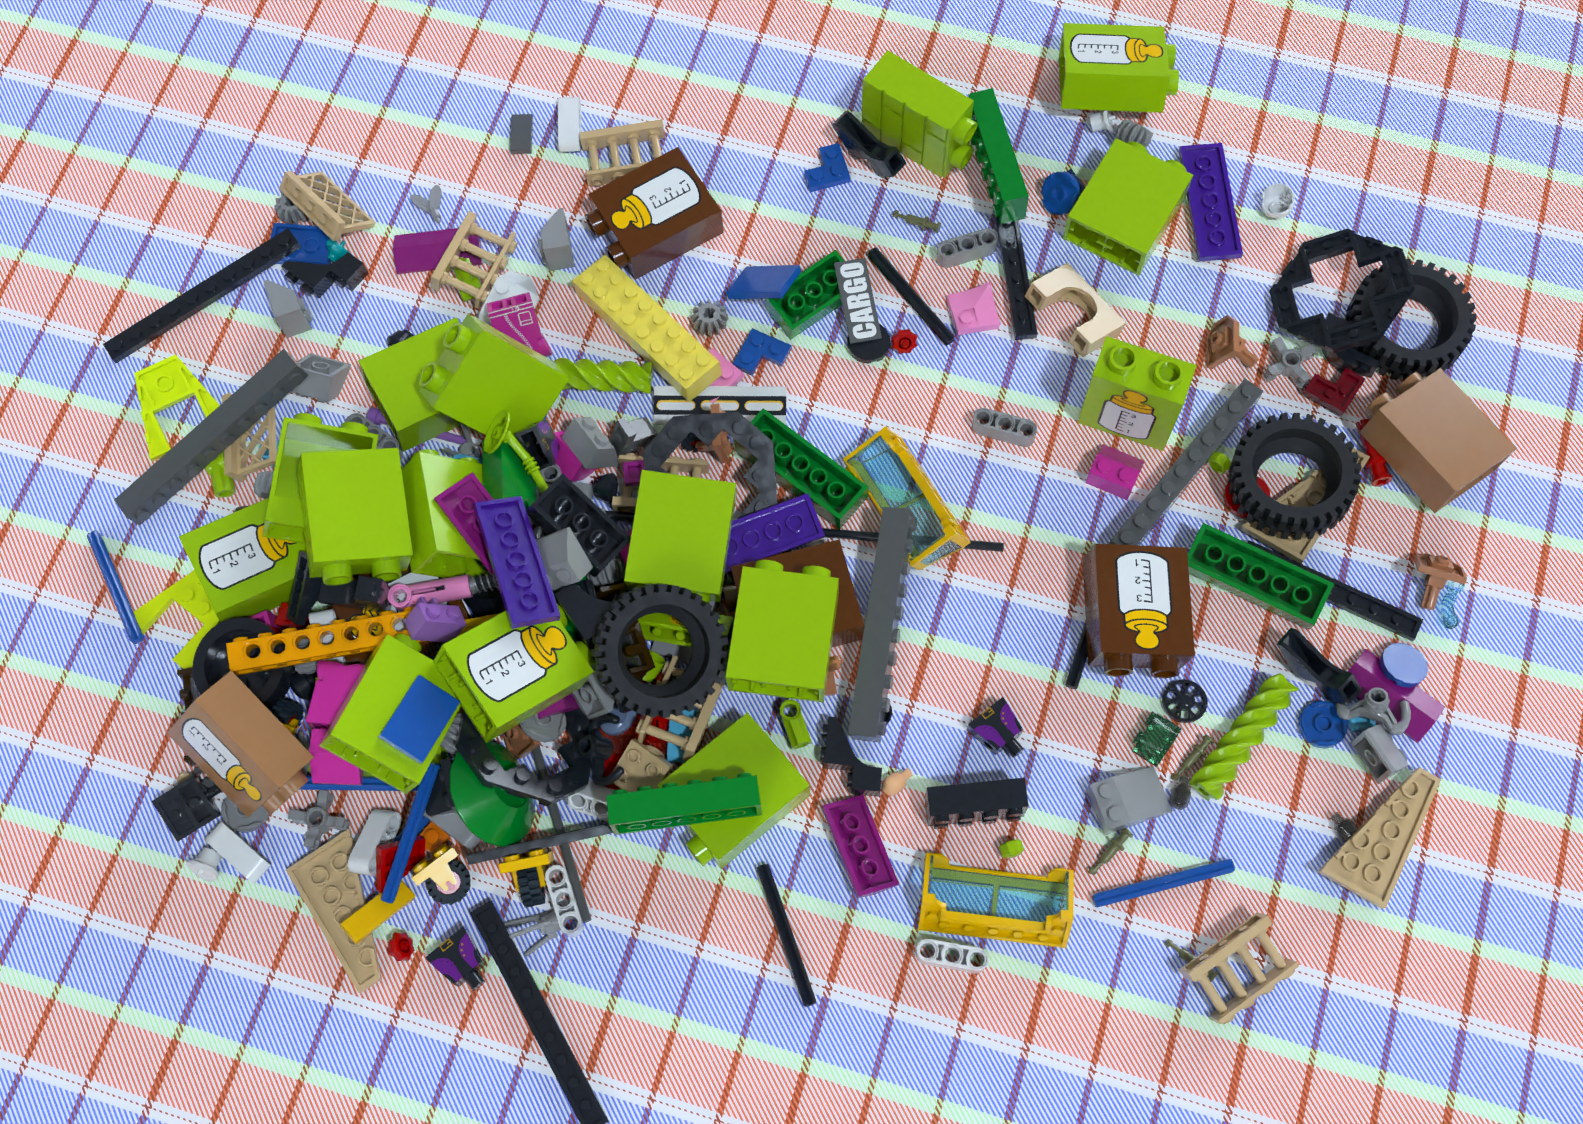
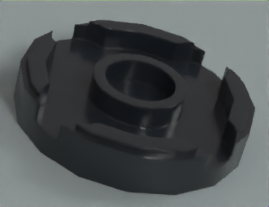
(870, 350)

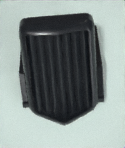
(440, 799)

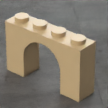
(1068, 285)

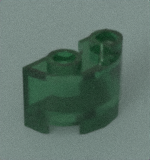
(1156, 739)

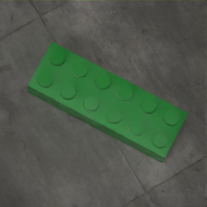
(997, 159)
(808, 470)
(1258, 576)
(684, 804)

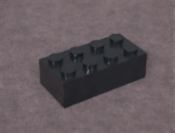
(567, 506)
(976, 802)

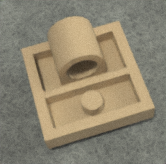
(642, 767)

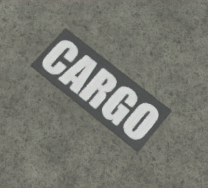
(857, 300)

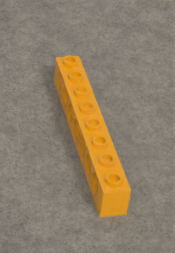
(240, 648)

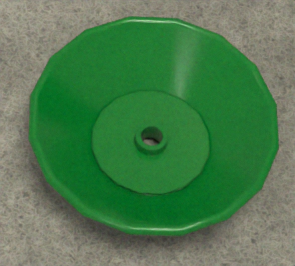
(490, 812)

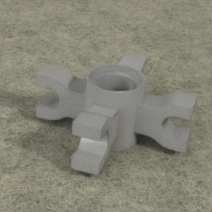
(1292, 355)
(309, 818)

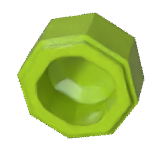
(1219, 462)
(1011, 848)

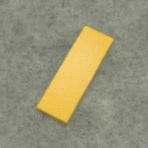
(375, 914)

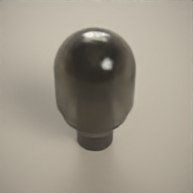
(1181, 794)
(1344, 827)

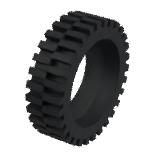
(1441, 298)
(1302, 438)
(703, 665)

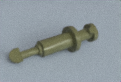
(922, 222)
(1193, 756)
(1112, 850)
(1187, 956)

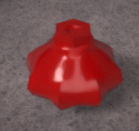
(904, 341)
(400, 946)

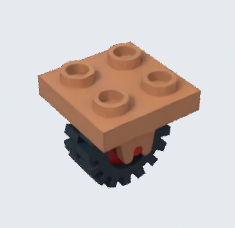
(720, 444)

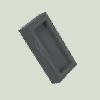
(521, 133)

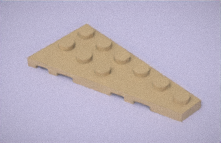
(1302, 495)
(1379, 848)
(332, 897)

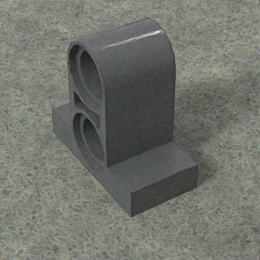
(632, 435)

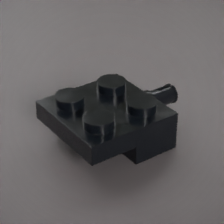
(187, 807)

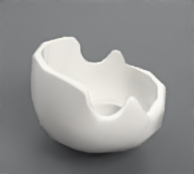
(1277, 200)

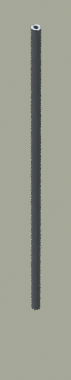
(565, 848)

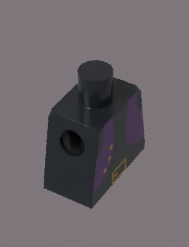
(540, 442)
(997, 729)
(459, 960)

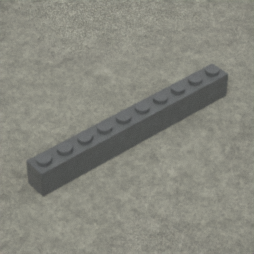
(211, 437)
(1188, 465)
(881, 625)

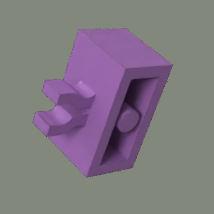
(434, 621)

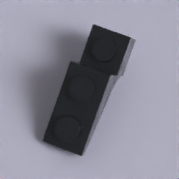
(864, 145)
(318, 278)
(1311, 665)
(840, 756)

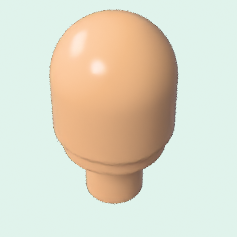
(896, 782)

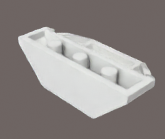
(506, 286)

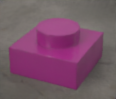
(632, 472)

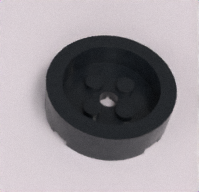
(212, 661)

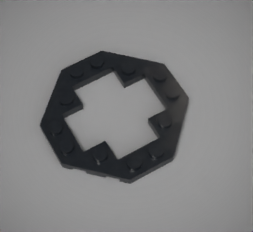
(1383, 307)
(706, 428)
(519, 779)

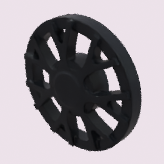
(1184, 701)

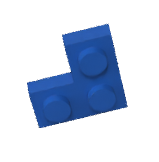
(832, 173)
(759, 346)

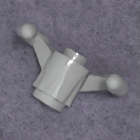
(1375, 707)

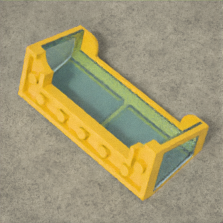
(900, 482)
(996, 903)

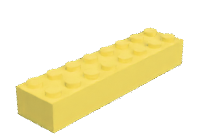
(647, 328)

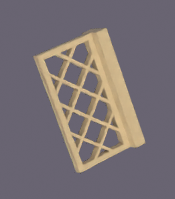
(320, 210)
(237, 454)

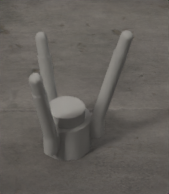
(467, 448)
(546, 923)

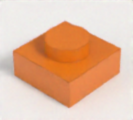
(434, 837)

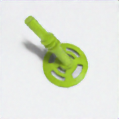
(502, 434)

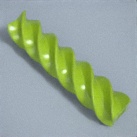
(607, 375)
(1244, 733)

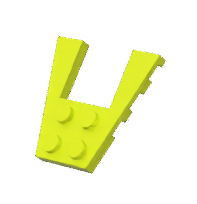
(163, 387)
(192, 597)

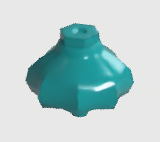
(336, 250)

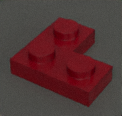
(1334, 396)

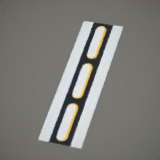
(741, 399)

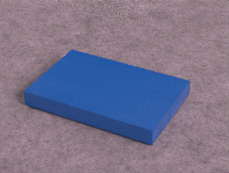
(311, 240)
(763, 282)
(419, 719)

